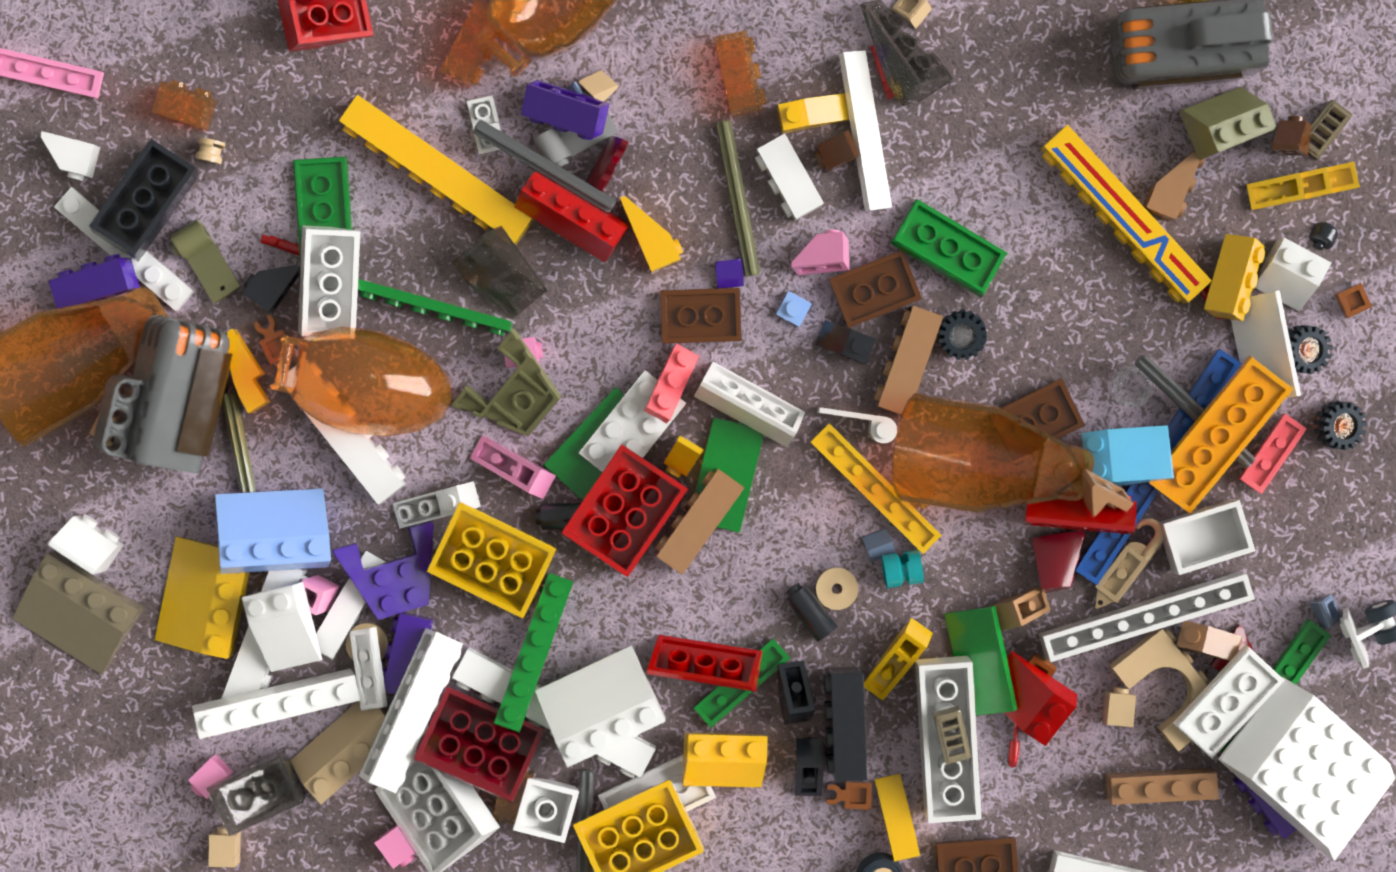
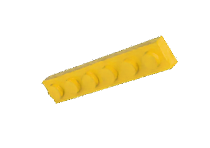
(875, 488)

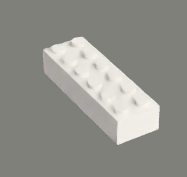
(952, 789)

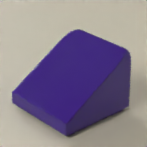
(729, 273)

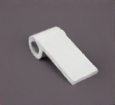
(880, 428)

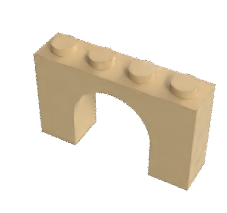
(1155, 652)

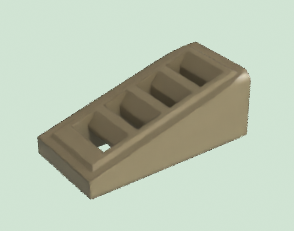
(1339, 111)
(947, 715)

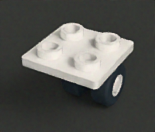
(1382, 626)

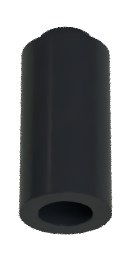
(555, 515)
(810, 611)

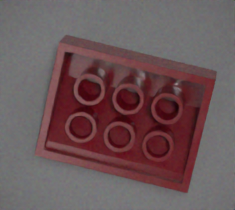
(474, 749)

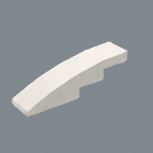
(343, 613)

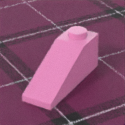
(513, 467)

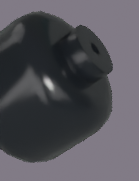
(1323, 235)

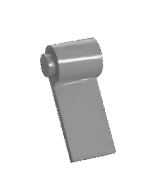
(561, 146)

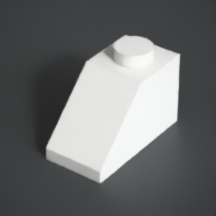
(72, 155)

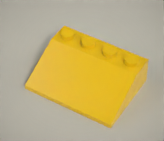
(491, 560)
(199, 604)
(640, 833)

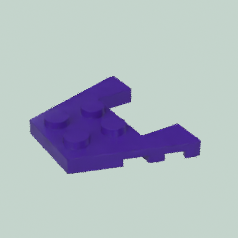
(393, 584)

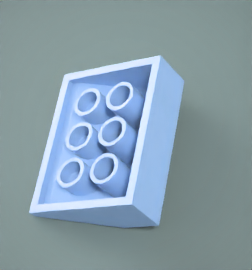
(272, 531)

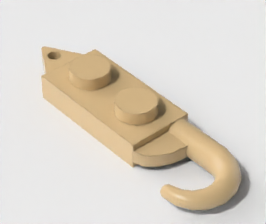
(1128, 566)

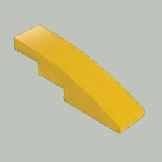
(1303, 185)

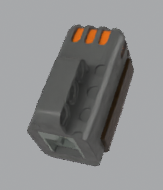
(1190, 43)
(170, 399)

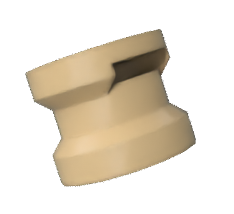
(210, 150)

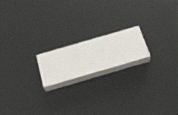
(368, 668)

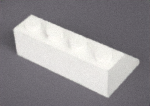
(328, 278)

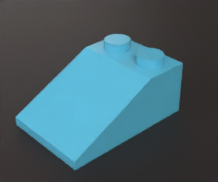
(1131, 454)

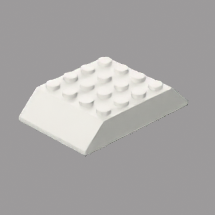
(1309, 767)

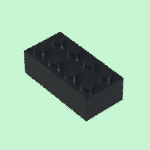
(144, 200)
(847, 723)

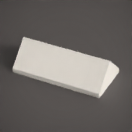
(750, 404)

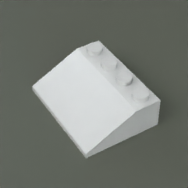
(600, 706)
(438, 815)

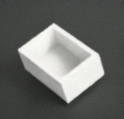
(1206, 536)

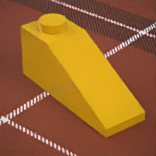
(812, 112)
(654, 240)
(682, 457)
(898, 658)

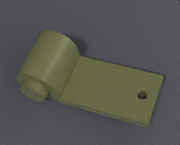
(205, 259)

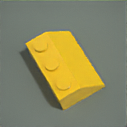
(724, 759)

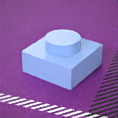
(793, 309)

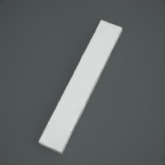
(865, 130)

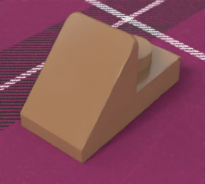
(1099, 492)

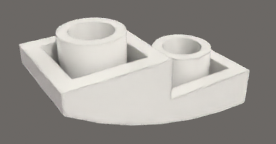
(484, 109)

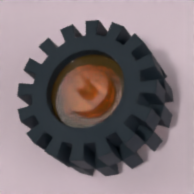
(1309, 348)
(1340, 425)

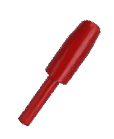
(1014, 746)

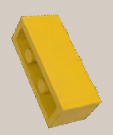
(1234, 277)

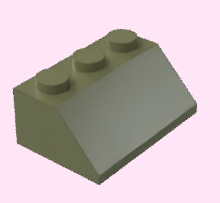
(1226, 121)

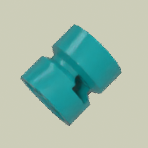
(902, 569)

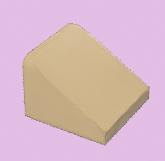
(912, 11)
(598, 85)

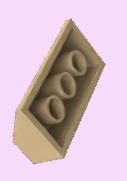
(338, 751)

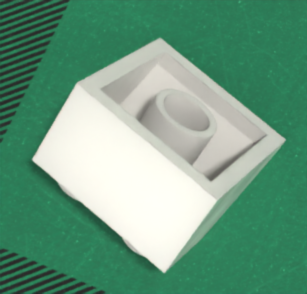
(1292, 272)
(87, 544)
(546, 809)

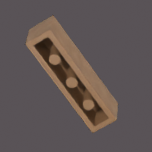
(909, 360)
(699, 521)
(1161, 786)

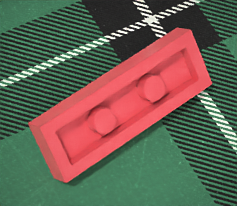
(671, 383)
(1272, 453)

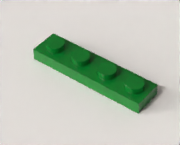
(724, 699)

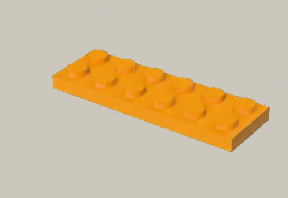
(1222, 432)

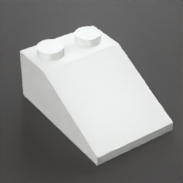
(283, 626)

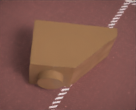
(1021, 608)
(1208, 641)

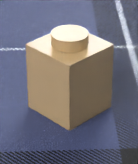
(1119, 707)
(224, 849)

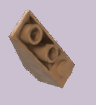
(1169, 191)

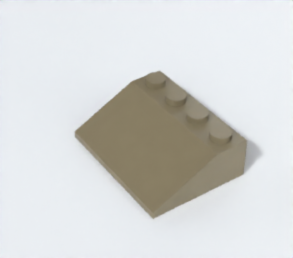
(77, 611)

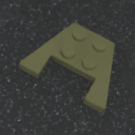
(522, 398)

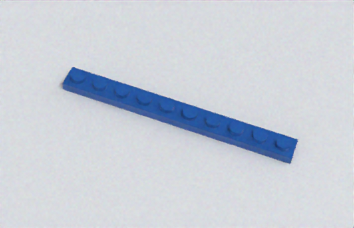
(1107, 545)

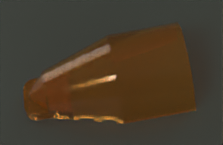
(63, 358)
(980, 457)

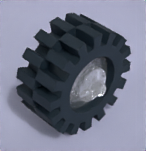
(962, 334)

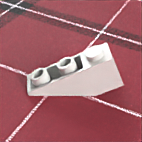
(435, 504)

